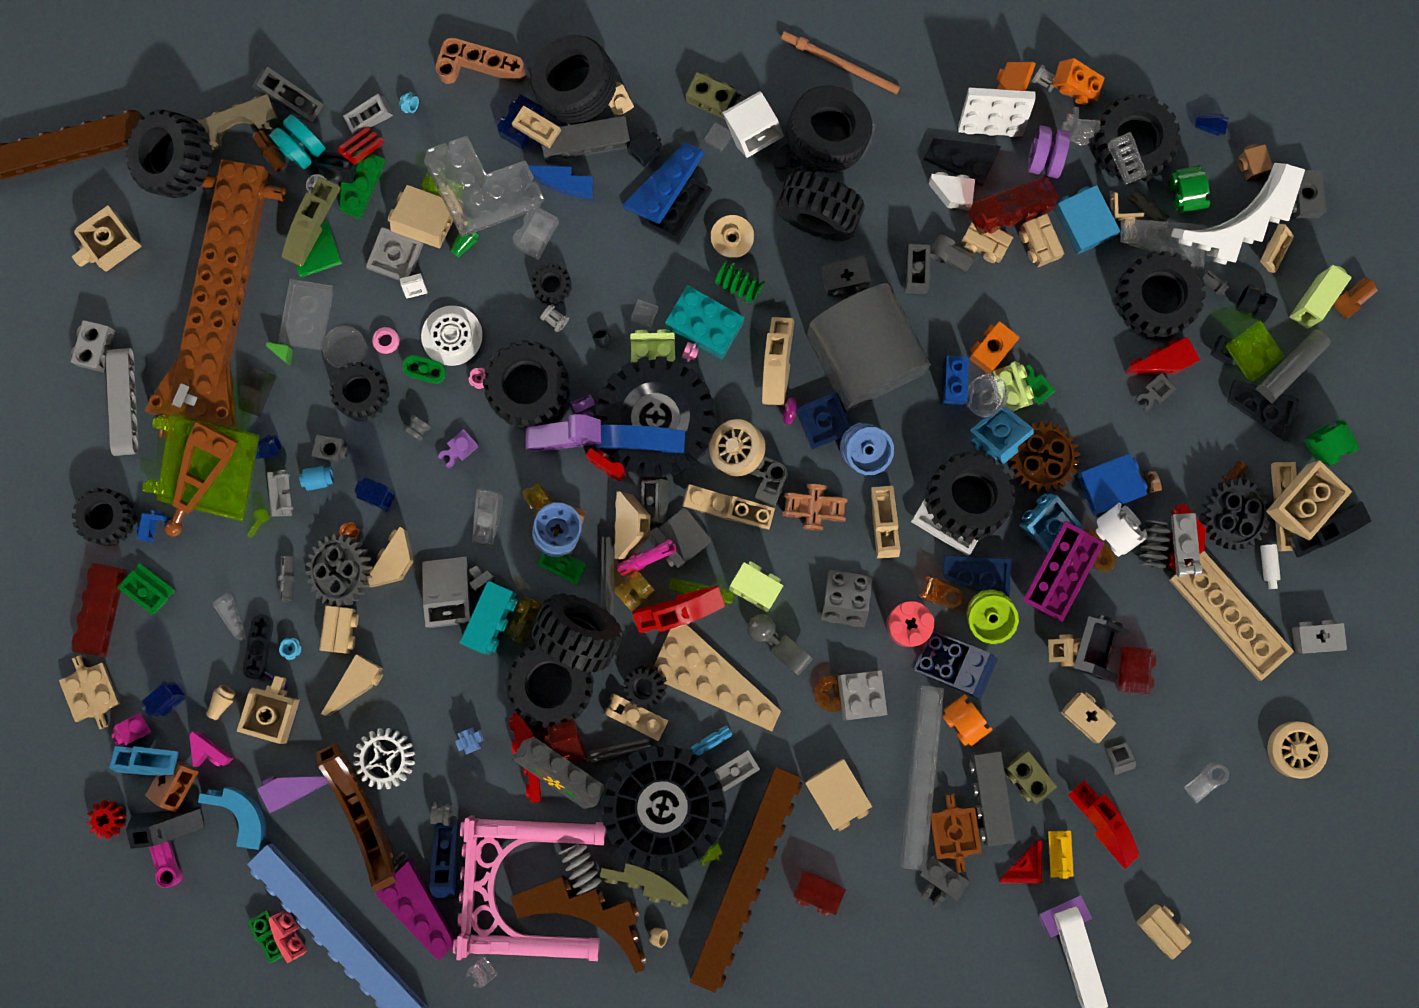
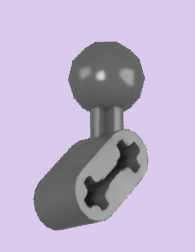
(762, 629)

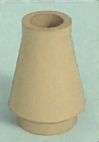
(221, 700)

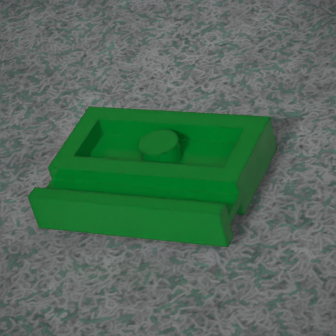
(146, 589)

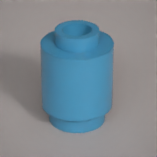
(316, 477)

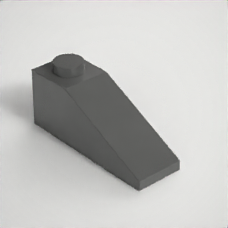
(287, 94)

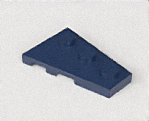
(979, 572)

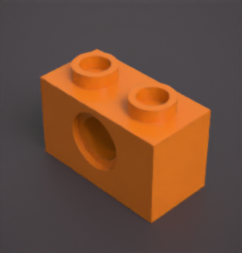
(988, 359)

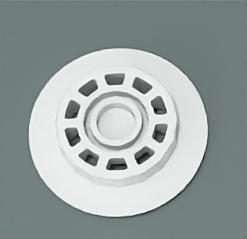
(451, 335)

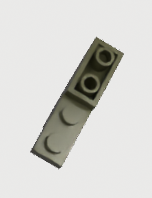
(307, 221)
(655, 884)

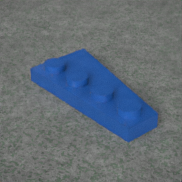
(663, 187)

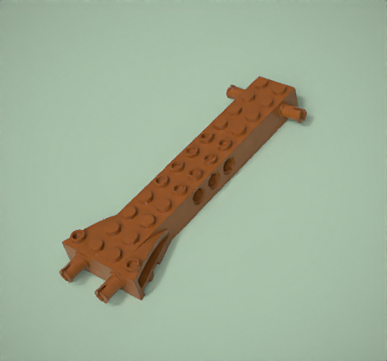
(217, 297)

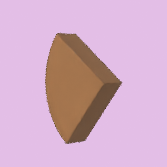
(1153, 482)

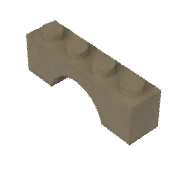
(257, 112)

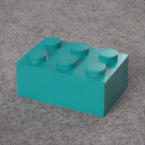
(704, 322)
(489, 619)

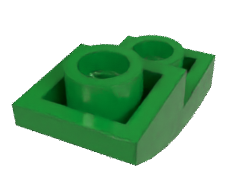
(262, 934)

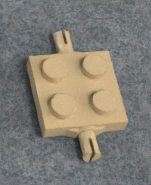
(89, 692)

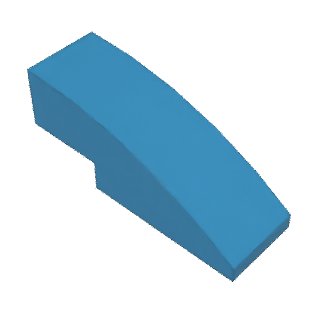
(143, 761)

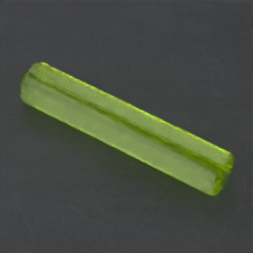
(687, 586)

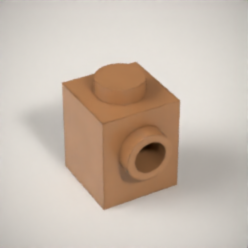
(1255, 161)

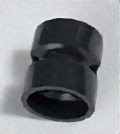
(1256, 303)

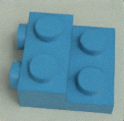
(1000, 435)
(1046, 520)

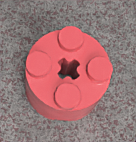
(922, 620)

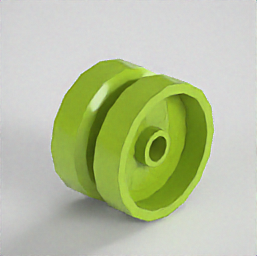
(992, 603)

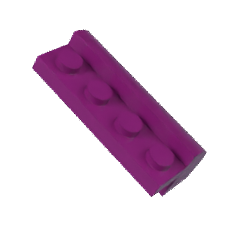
(1063, 571)

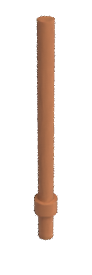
(803, 44)

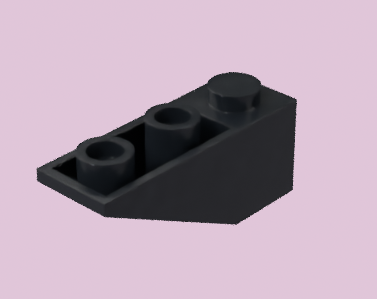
(162, 826)

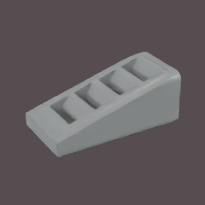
(372, 103)

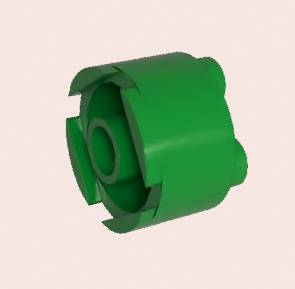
(1189, 189)
(1332, 442)

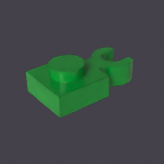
(1040, 386)

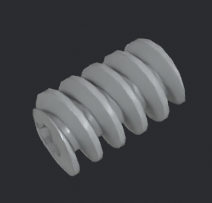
(580, 868)

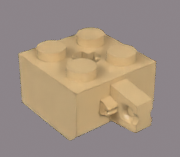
(94, 243)
(261, 701)

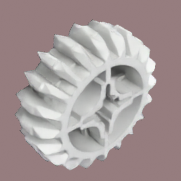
(389, 767)

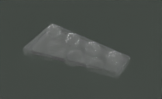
(1157, 237)

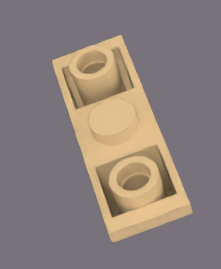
(631, 526)
(393, 561)

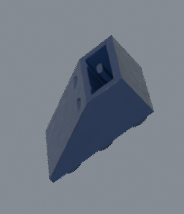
(956, 664)

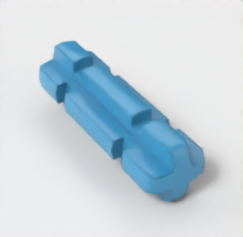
(711, 740)

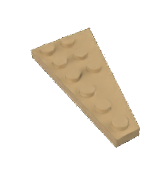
(705, 674)

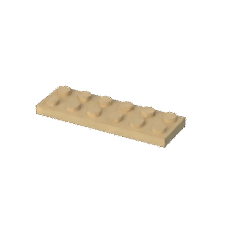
(1233, 618)

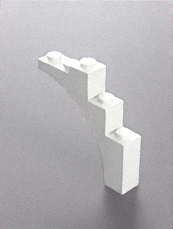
(1271, 205)

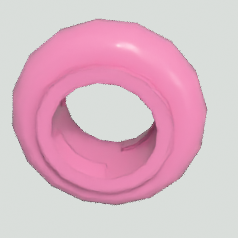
(392, 346)

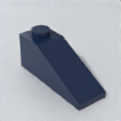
(444, 861)

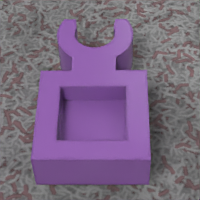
(461, 446)

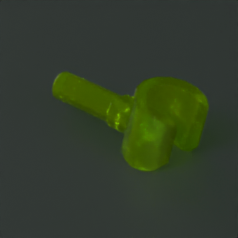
(262, 516)

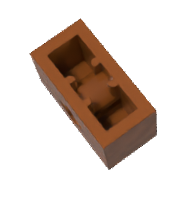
(170, 790)

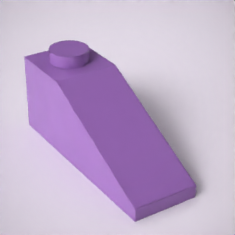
(285, 790)

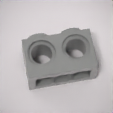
(97, 346)

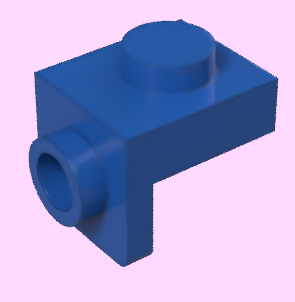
(146, 527)

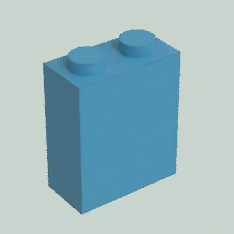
(1086, 219)

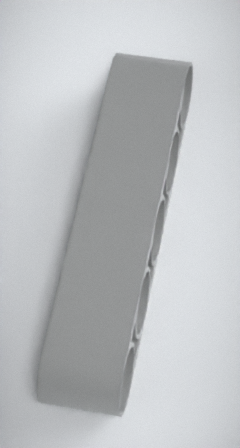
(122, 402)

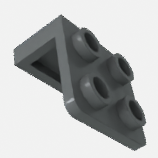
(685, 534)
(847, 598)

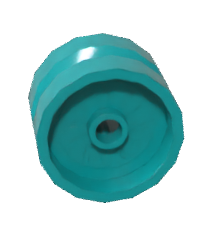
(299, 139)

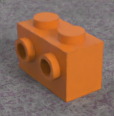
(1078, 81)

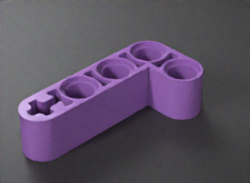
(576, 432)

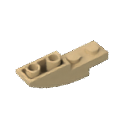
(777, 361)
(728, 507)

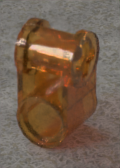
(939, 593)

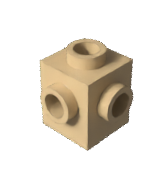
(1064, 649)

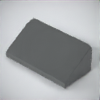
(655, 499)

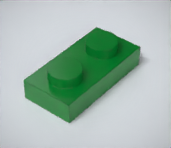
(564, 566)

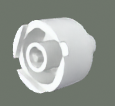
(1120, 529)

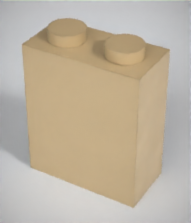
(420, 217)
(838, 795)

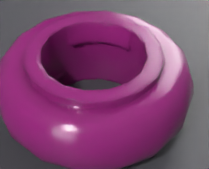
(789, 410)

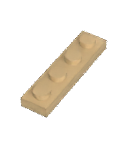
(1282, 475)

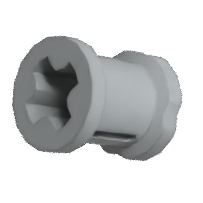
(1044, 78)
(547, 316)

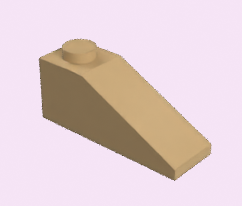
(357, 680)

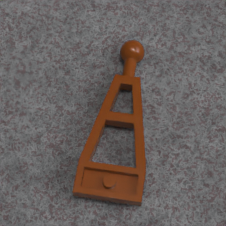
(213, 442)

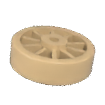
(737, 447)
(1297, 749)

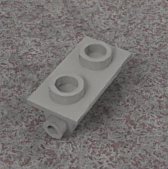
(279, 493)

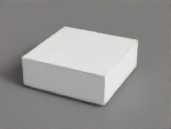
(413, 285)

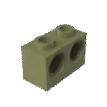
(707, 100)
(1033, 773)

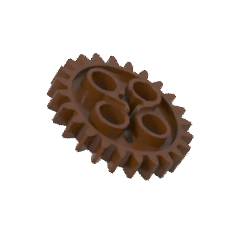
(1041, 477)

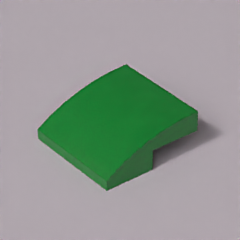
(323, 254)

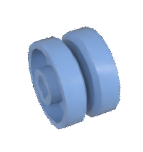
(878, 454)

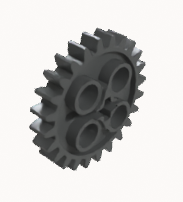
(338, 570)

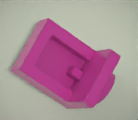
(130, 731)

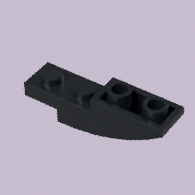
(1334, 528)

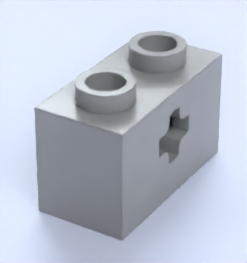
(1332, 637)

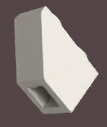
(953, 191)

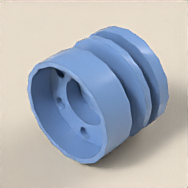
(559, 517)

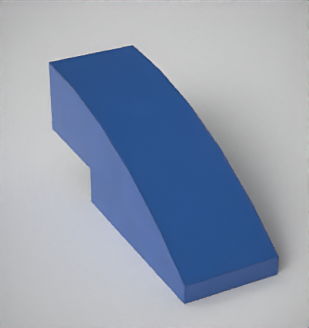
(563, 181)

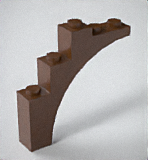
(361, 815)
(615, 920)

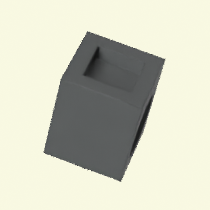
(323, 442)

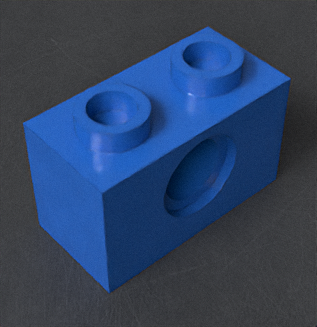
(955, 380)

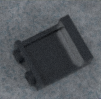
(1097, 647)

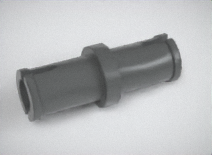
(286, 579)

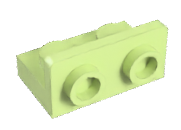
(652, 345)
(1019, 393)

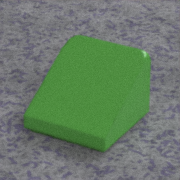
(282, 351)

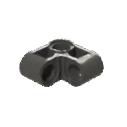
(770, 488)

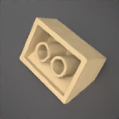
(1309, 500)

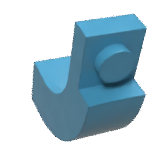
(247, 811)

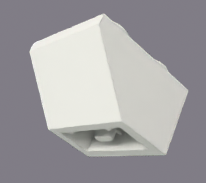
(753, 124)

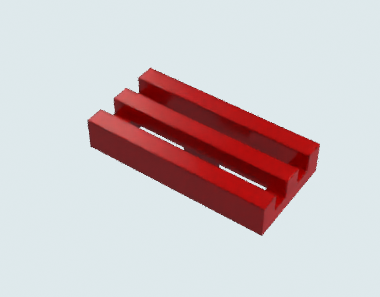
(365, 133)

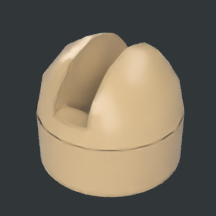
(658, 937)

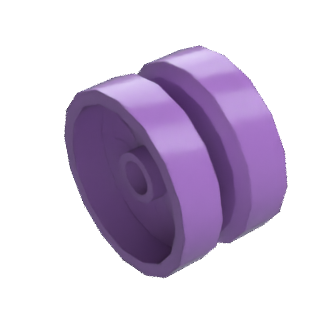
(1048, 152)

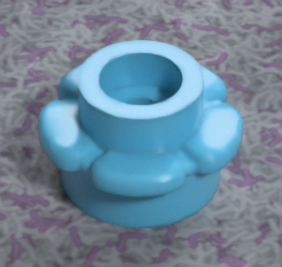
(409, 102)
(285, 644)

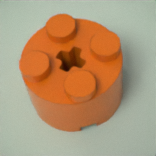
(967, 721)

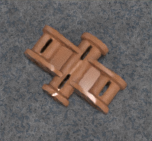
(806, 506)

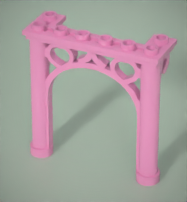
(517, 942)

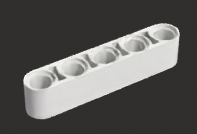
(1080, 958)

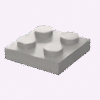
(394, 255)
(862, 695)

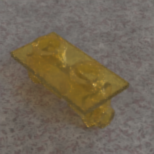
(536, 497)
(518, 626)

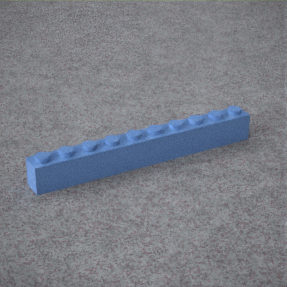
(332, 930)

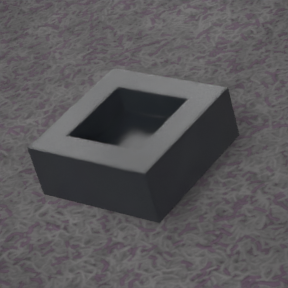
(1221, 352)

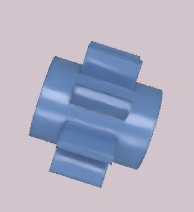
(469, 740)

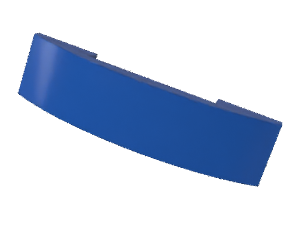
(642, 438)

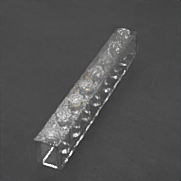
(921, 778)

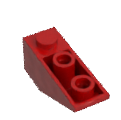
(1167, 361)

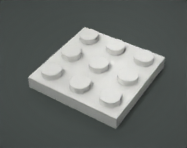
(996, 112)

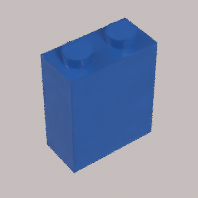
(1112, 484)

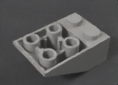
(446, 592)

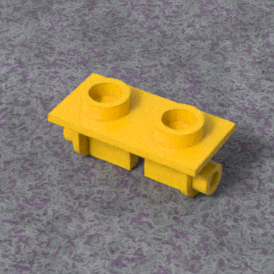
(1060, 854)

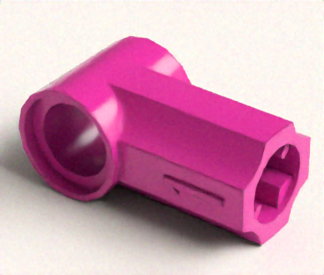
(165, 861)

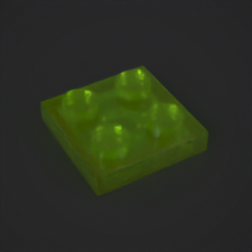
(1255, 351)

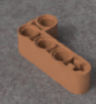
(481, 64)

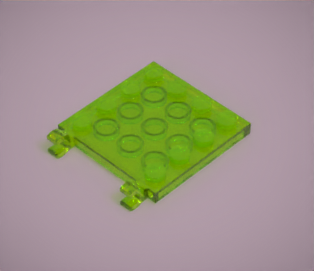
(230, 490)

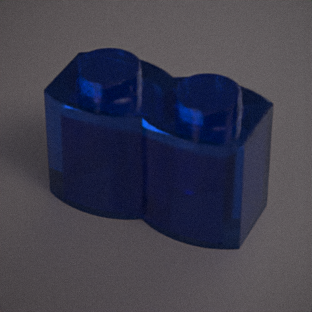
(163, 699)

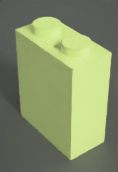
(1320, 296)

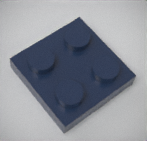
(823, 420)

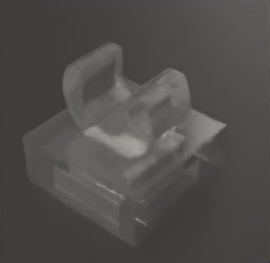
(481, 972)

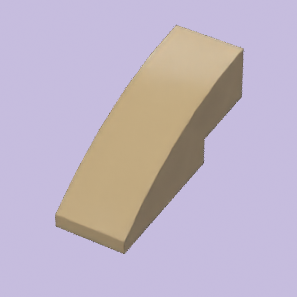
(885, 522)

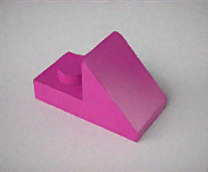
(203, 746)

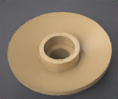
(734, 226)

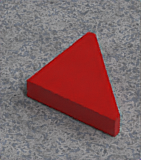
(1027, 868)

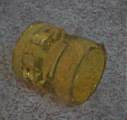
(639, 584)

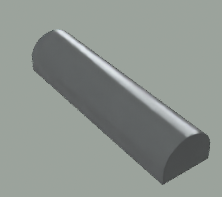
(1293, 365)

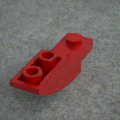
(678, 612)
(523, 731)
(1110, 824)

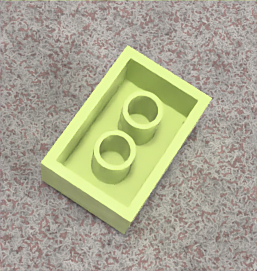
(756, 586)

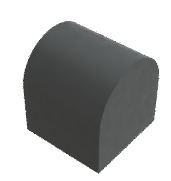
(867, 346)

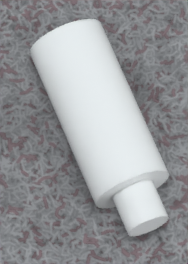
(1270, 565)

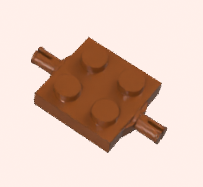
(955, 833)

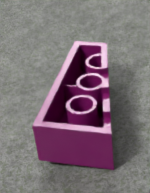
(418, 910)

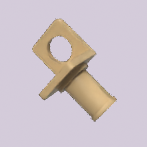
(1113, 206)

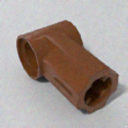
(1351, 300)

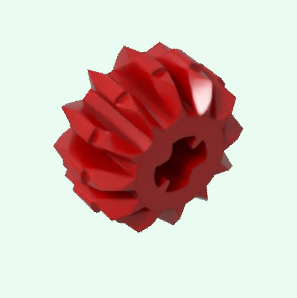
(98, 822)

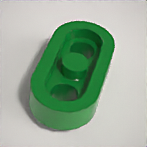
(424, 370)

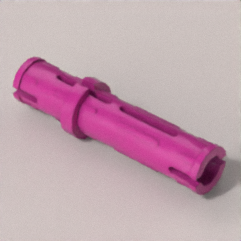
(640, 560)

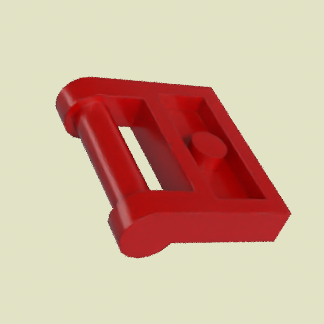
(601, 461)

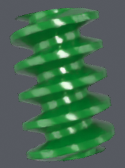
(739, 282)

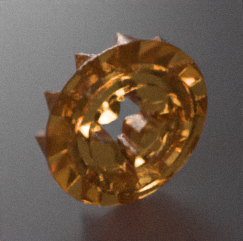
(822, 699)

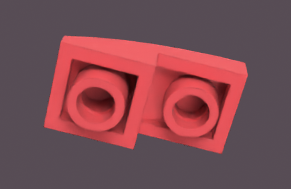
(283, 930)

